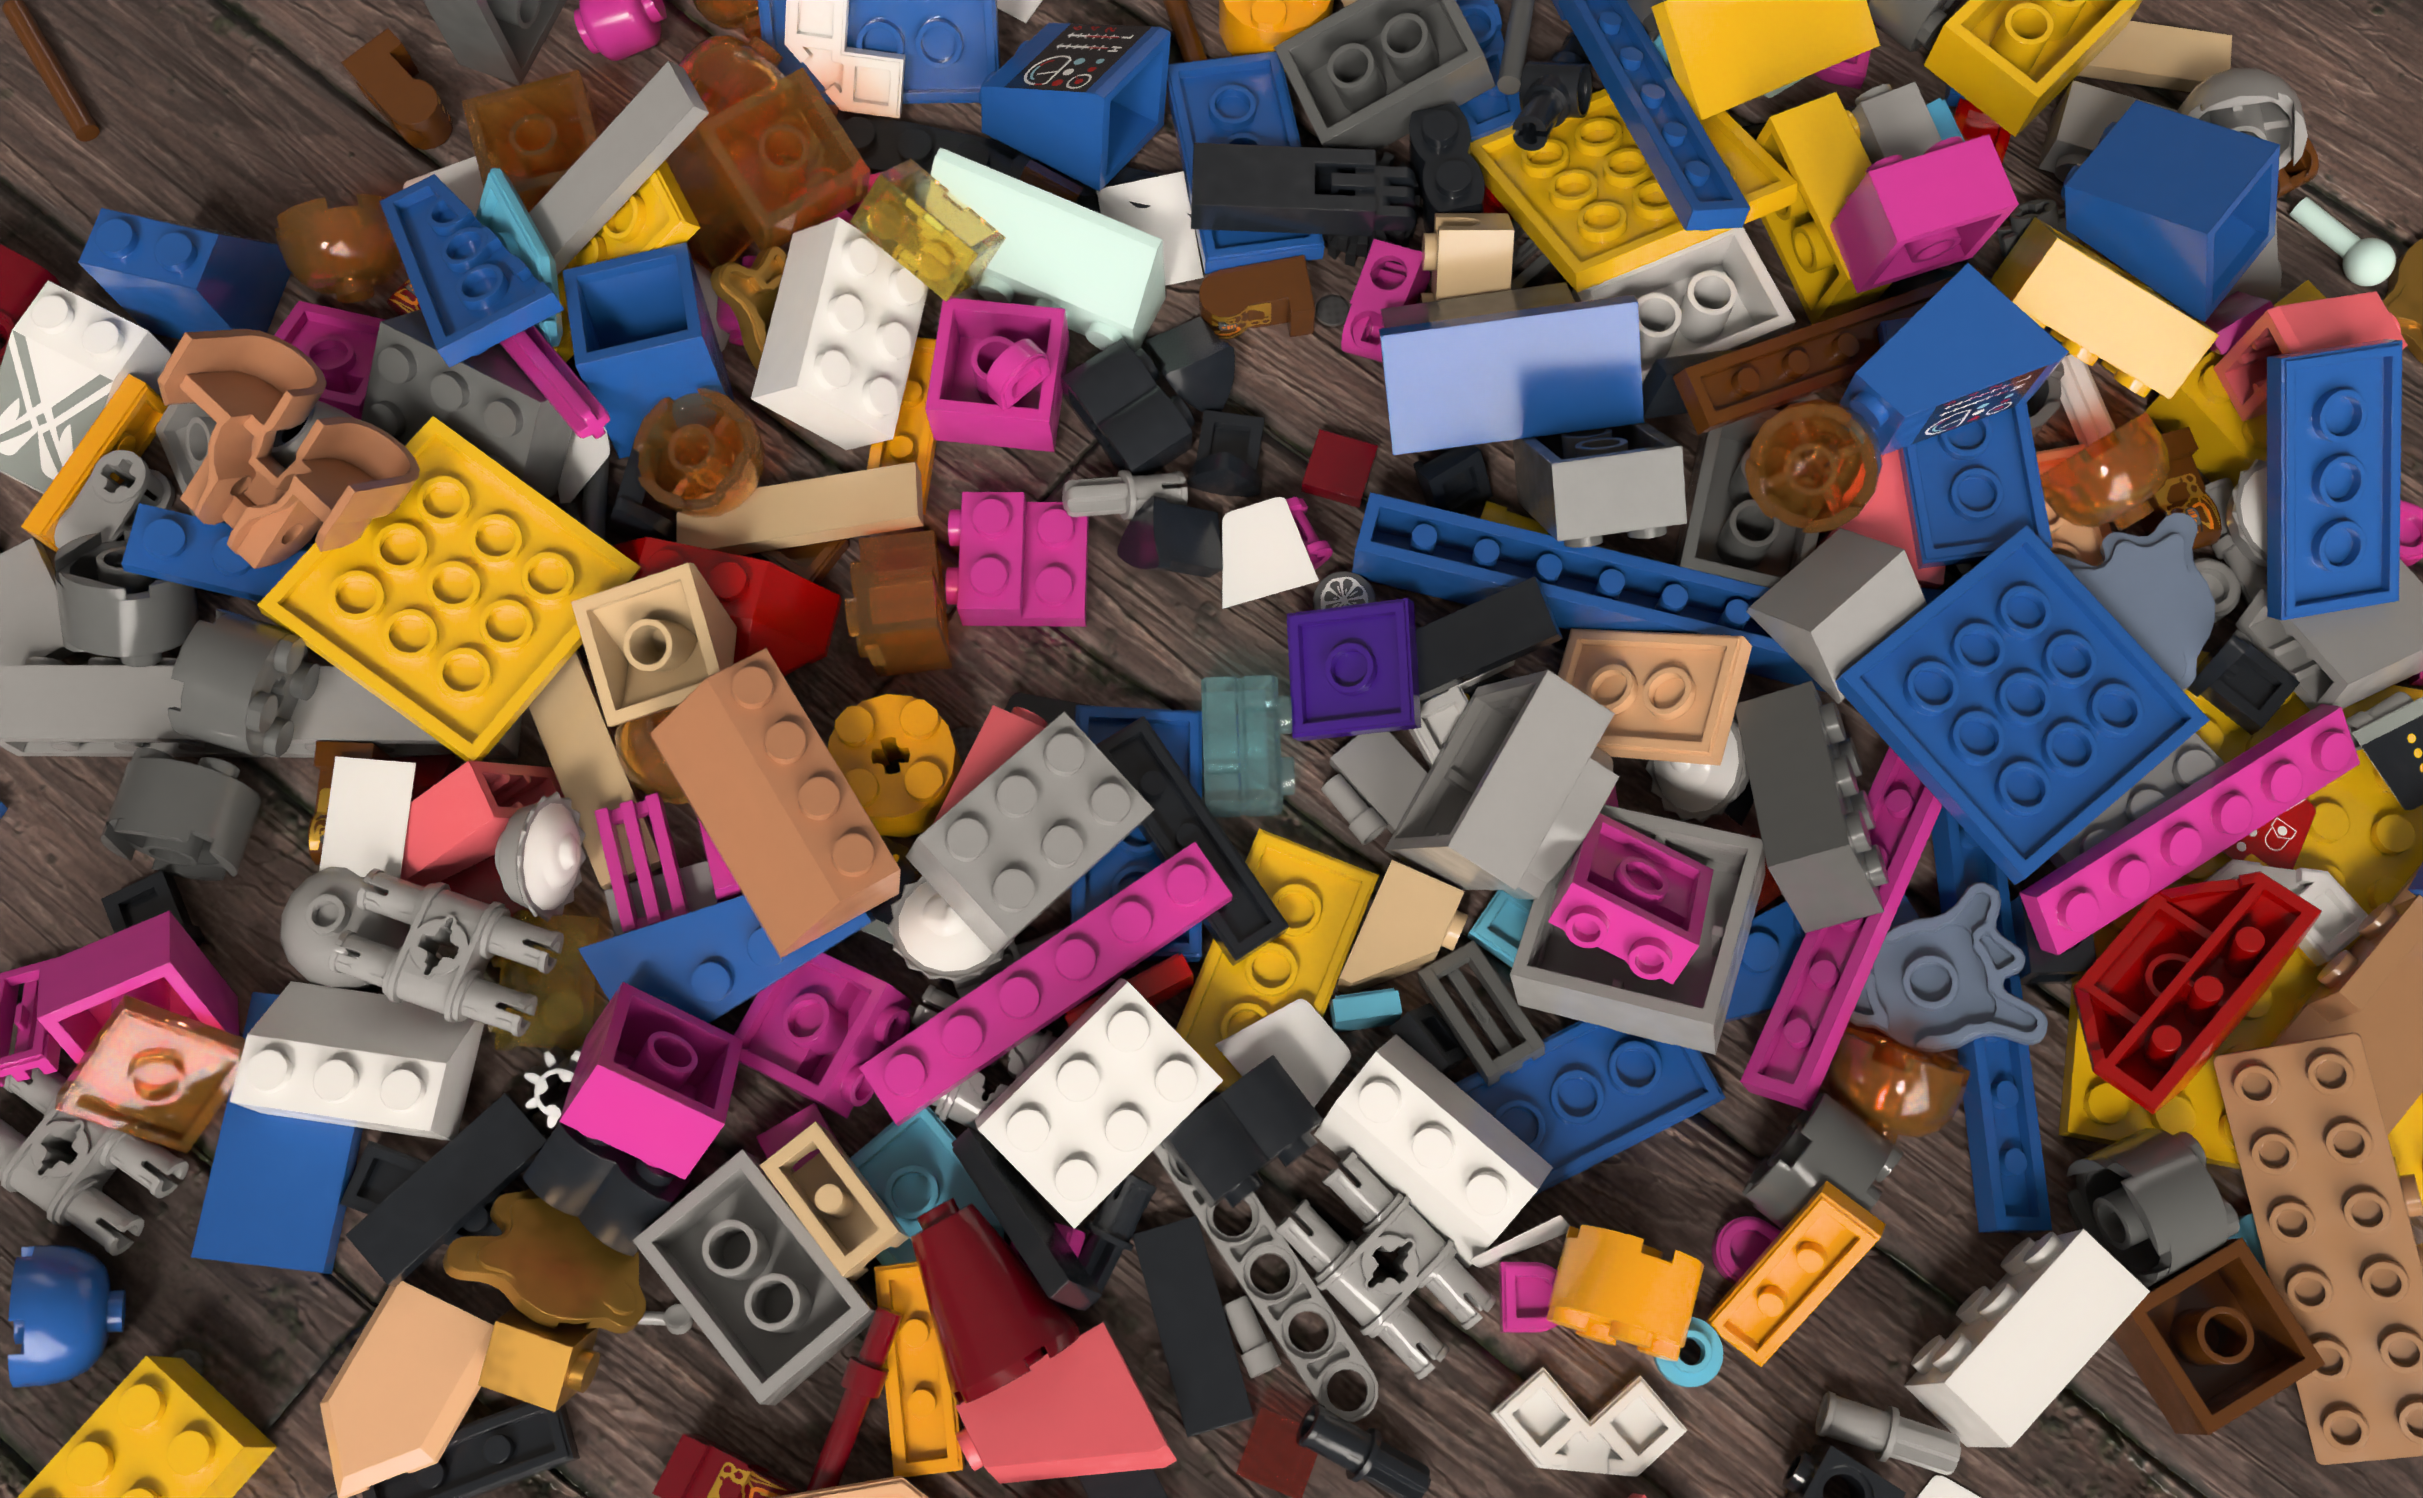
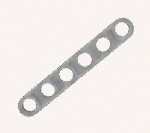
(1280, 1308)

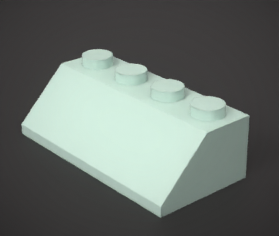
(1061, 254)

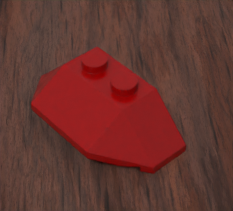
(762, 599)
(2185, 980)

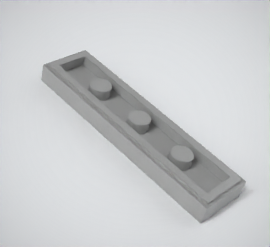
(618, 162)

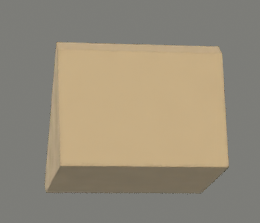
(653, 641)

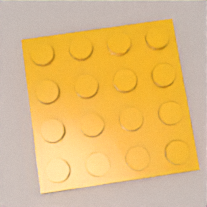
(1597, 202)
(453, 597)

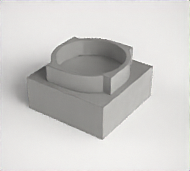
(1510, 788)
(1602, 988)

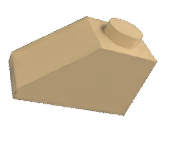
(1403, 928)

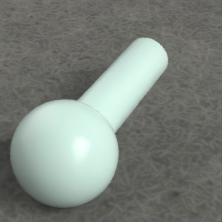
(2364, 260)

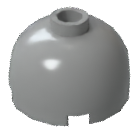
(2252, 104)
(319, 914)

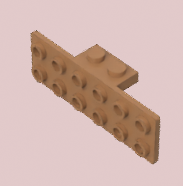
(2379, 996)
(2335, 1237)

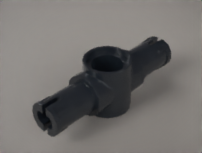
(1552, 93)

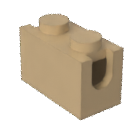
(1468, 255)
(834, 1201)

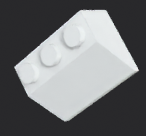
(358, 1062)
(1434, 1147)

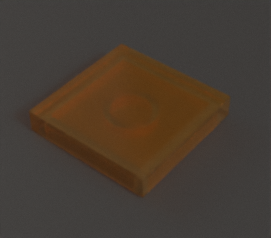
(153, 1075)

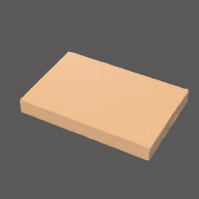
(1666, 689)

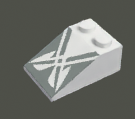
(60, 376)

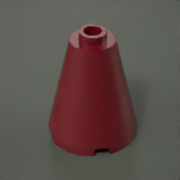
(984, 1302)

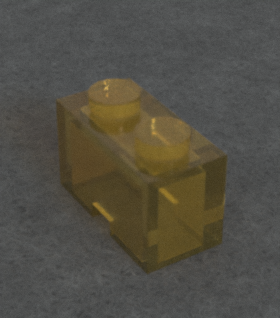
(927, 230)

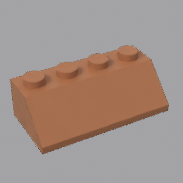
(775, 804)

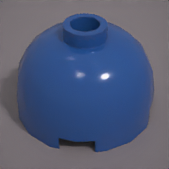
(60, 1314)

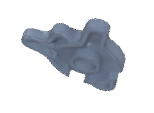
(2155, 593)
(1944, 980)

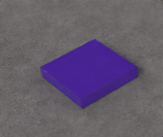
(1353, 670)

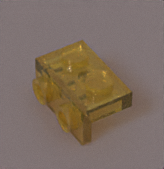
(562, 995)

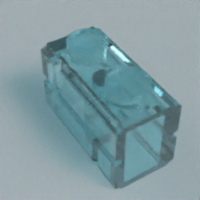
(1244, 747)

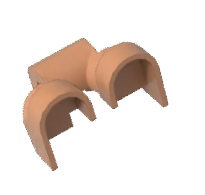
(251, 390)

